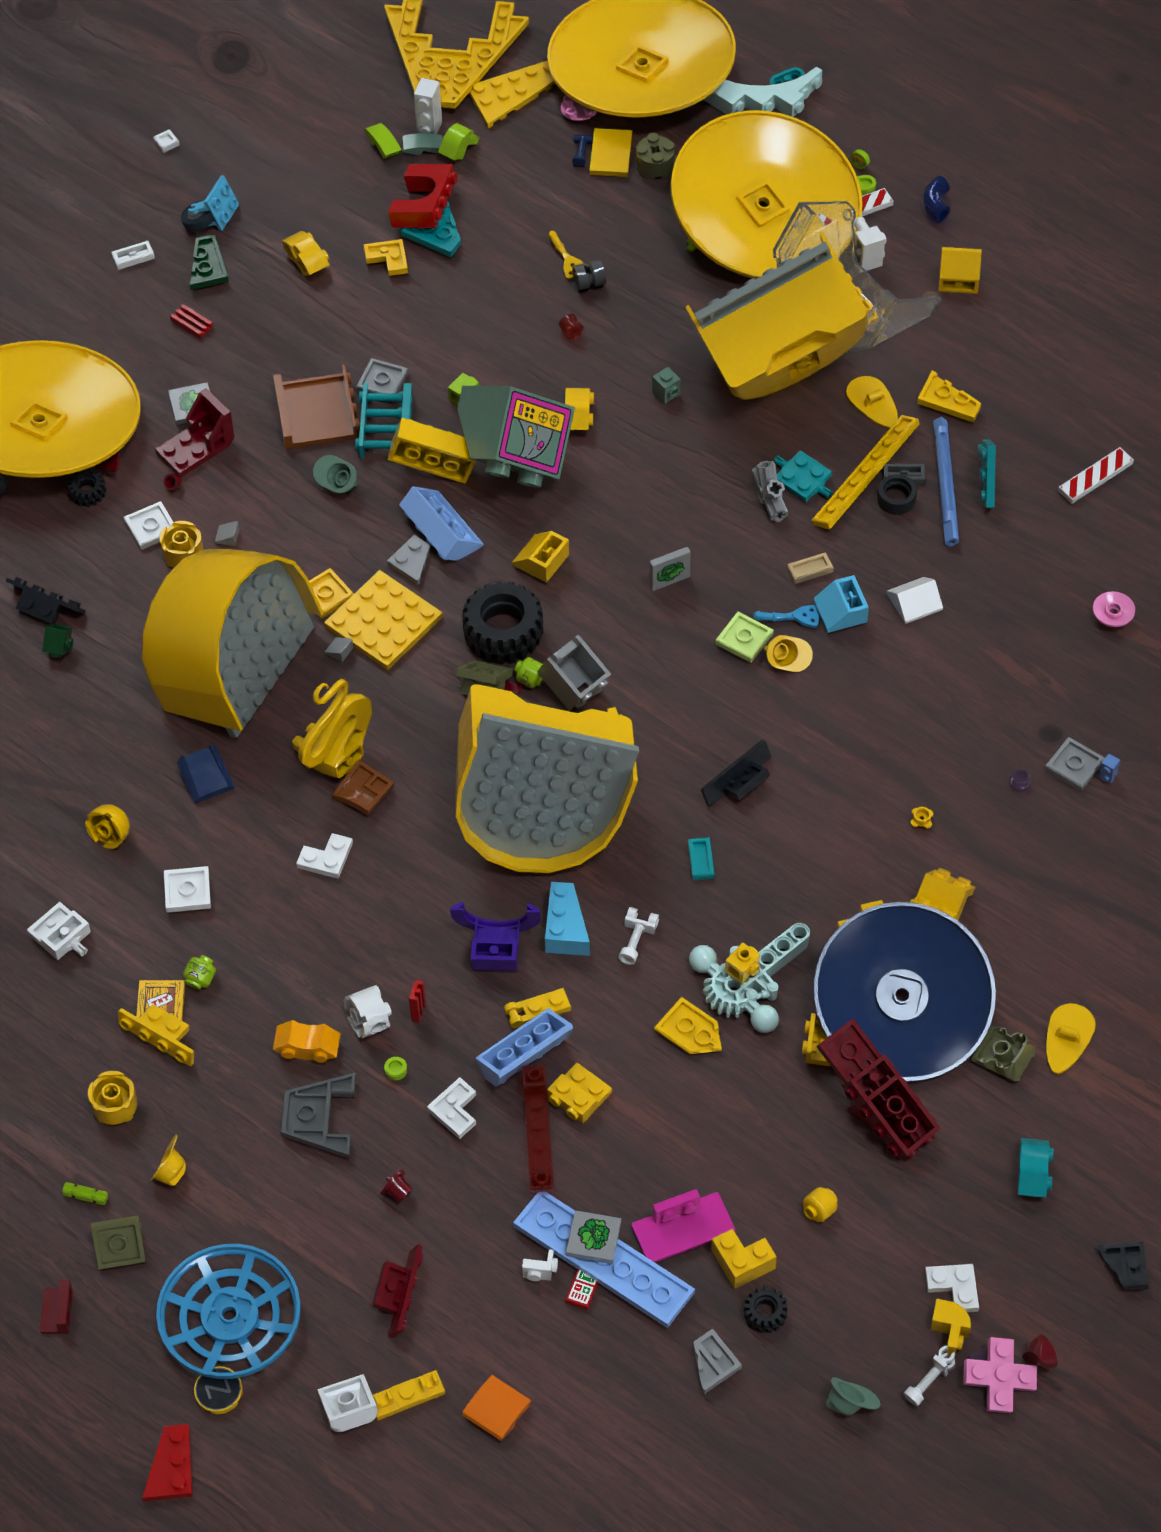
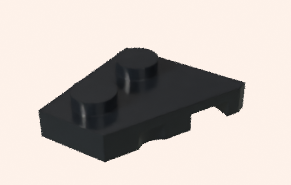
(1126, 1263)

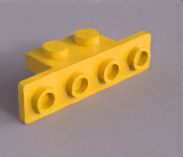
(160, 1030)

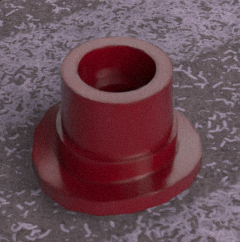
(397, 1187)

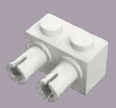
(869, 244)

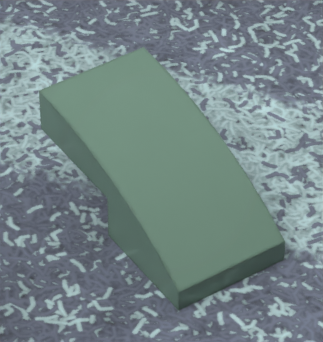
(421, 142)

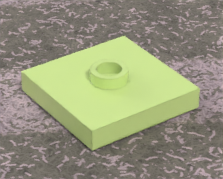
(744, 637)

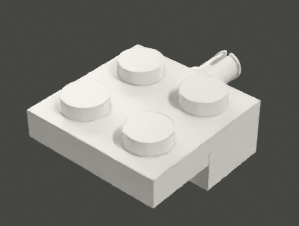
(60, 931)

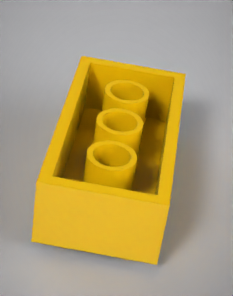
(431, 450)

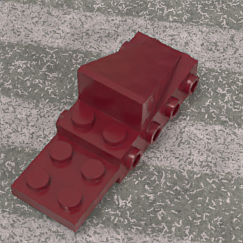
(878, 1092)

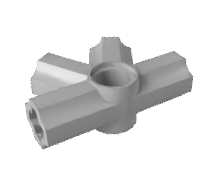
(770, 490)

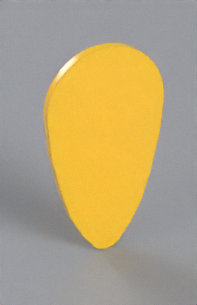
(872, 400)
(1068, 1036)

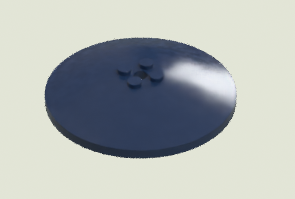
(930, 960)

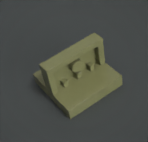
(483, 674)
(118, 1242)

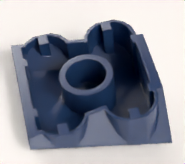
(205, 774)

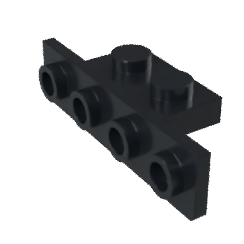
(39, 604)
(740, 776)

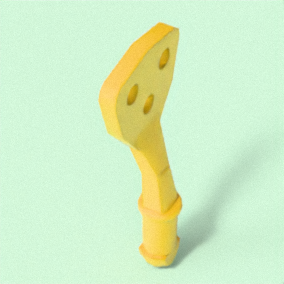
(568, 259)

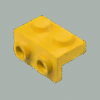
(815, 1037)

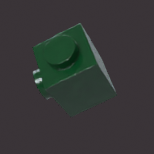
(57, 640)

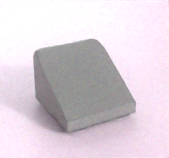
(227, 534)
(339, 648)

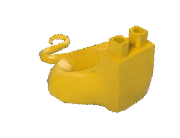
(338, 736)

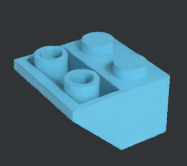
(842, 604)

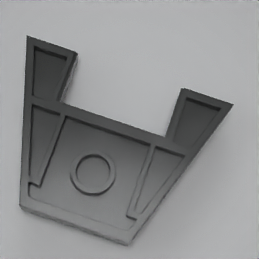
(308, 1114)

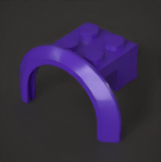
(495, 942)

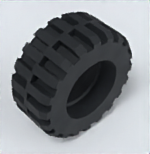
(502, 600)

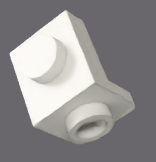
(540, 1270)

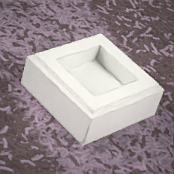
(166, 141)

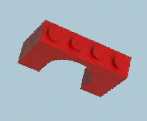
(427, 210)

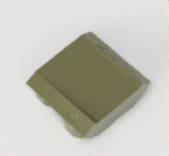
(1004, 1053)

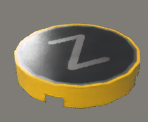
(218, 1395)

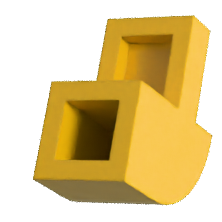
(953, 1320)

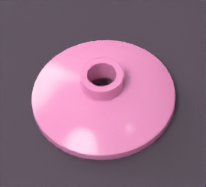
(1116, 603)

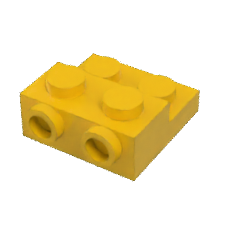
(578, 1093)

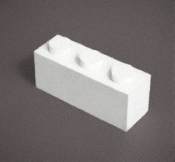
(428, 106)

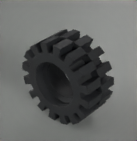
(86, 496)
(765, 1296)

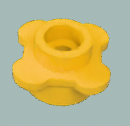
(924, 813)

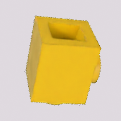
(743, 963)

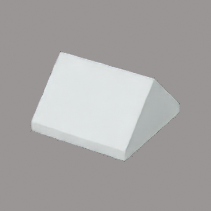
(916, 599)

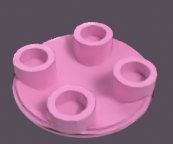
(575, 111)

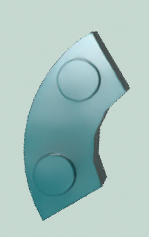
(1033, 1167)

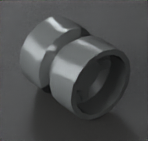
(589, 274)

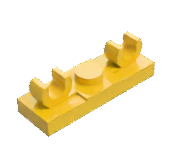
(408, 1394)

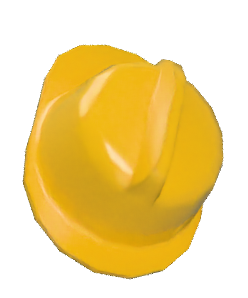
(789, 653)
(171, 1166)

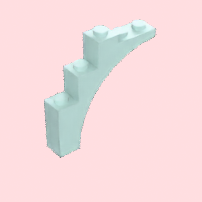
(784, 97)

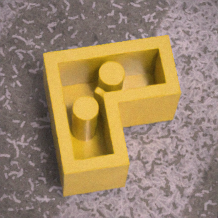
(742, 1263)

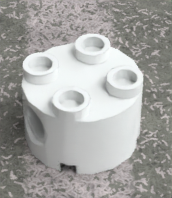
(367, 1011)

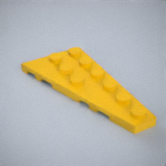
(510, 91)

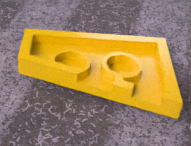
(945, 398)

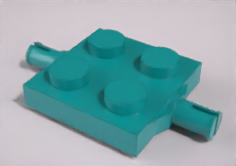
(803, 476)

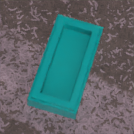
(701, 859)

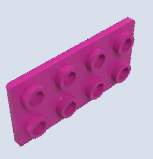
(681, 1225)

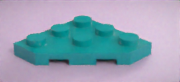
(441, 239)
(987, 454)

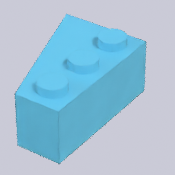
(565, 922)

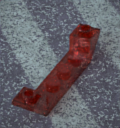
(538, 1129)

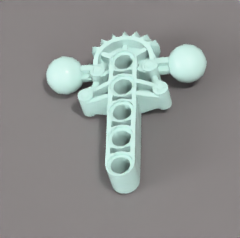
(716, 989)

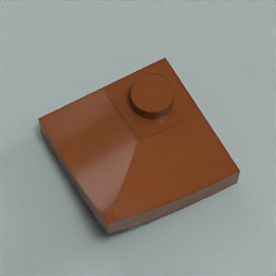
(363, 788)

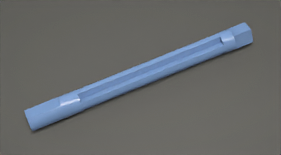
(946, 482)

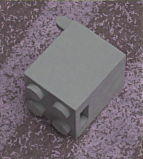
(570, 669)

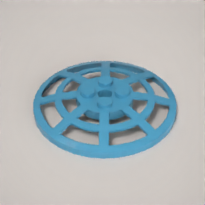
(225, 1300)

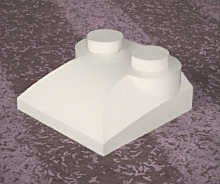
(348, 1403)

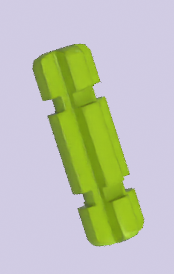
(85, 1193)

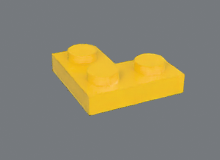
(387, 251)

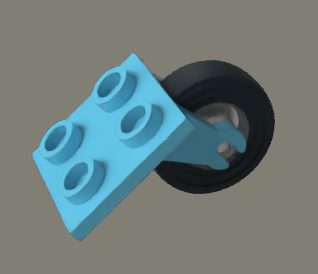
(214, 210)

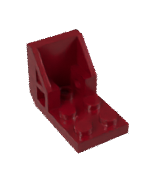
(207, 435)

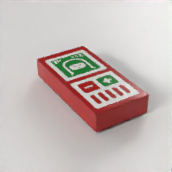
(581, 1291)

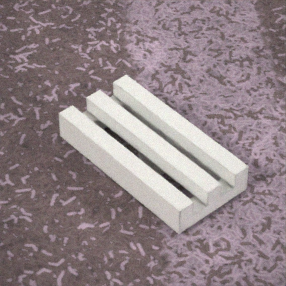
(132, 255)

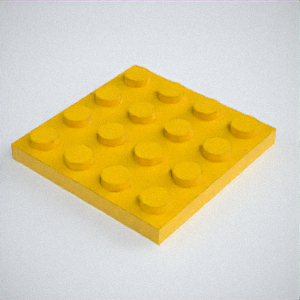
(383, 619)

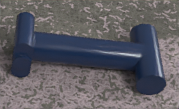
(579, 159)

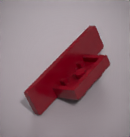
(395, 1289)

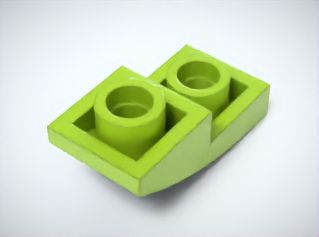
(383, 139)

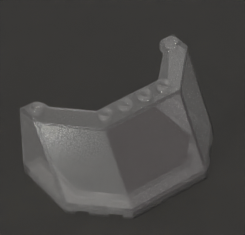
(836, 220)

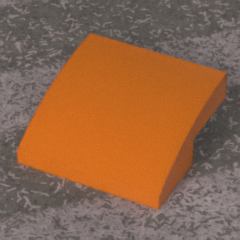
(496, 1407)

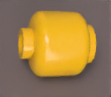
(820, 1203)

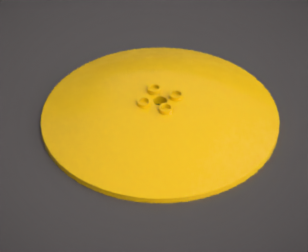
(604, 43)
(751, 160)
(80, 396)

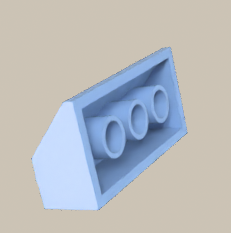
(440, 523)
(523, 1046)

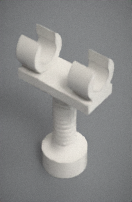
(629, 954)
(940, 1362)

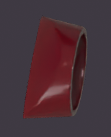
(1041, 1353)

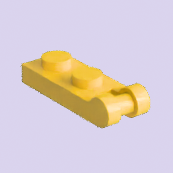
(554, 1000)

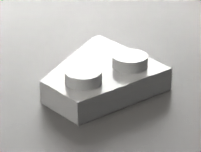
(410, 559)
(714, 1360)

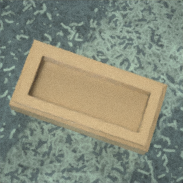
(810, 568)

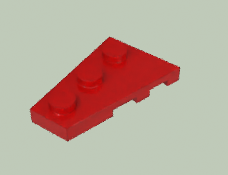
(171, 1467)

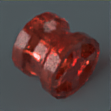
(571, 326)

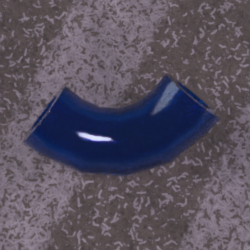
(933, 199)

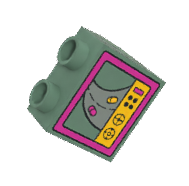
(515, 432)

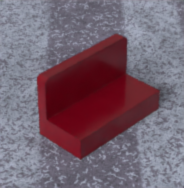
(56, 1309)

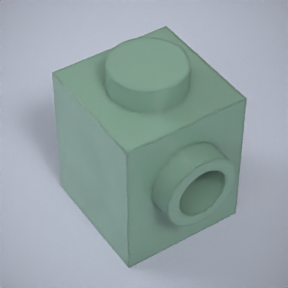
(666, 385)

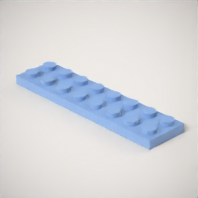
(630, 1275)

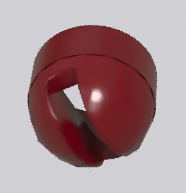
(170, 480)

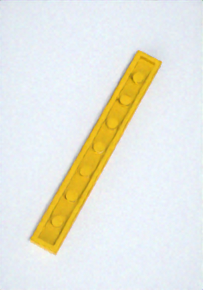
(865, 472)

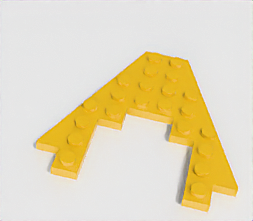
(452, 68)

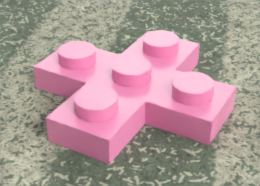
(1000, 1375)

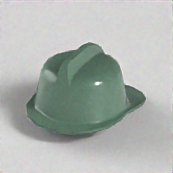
(335, 474)
(850, 1397)

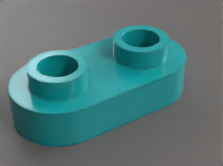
(787, 75)

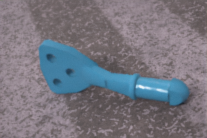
(796, 615)

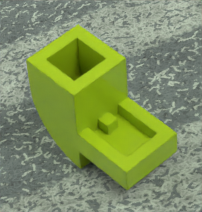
(456, 141)

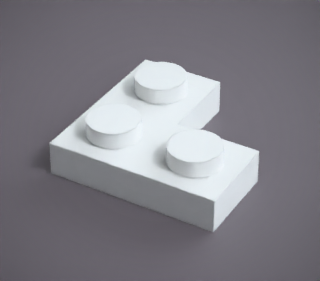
(329, 861)
(449, 1105)
(954, 1278)

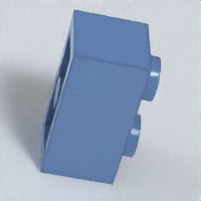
(1109, 768)

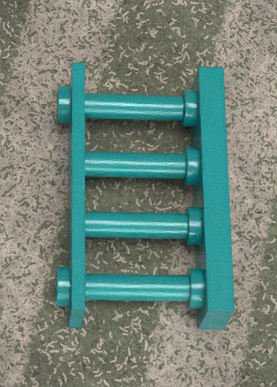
(404, 397)

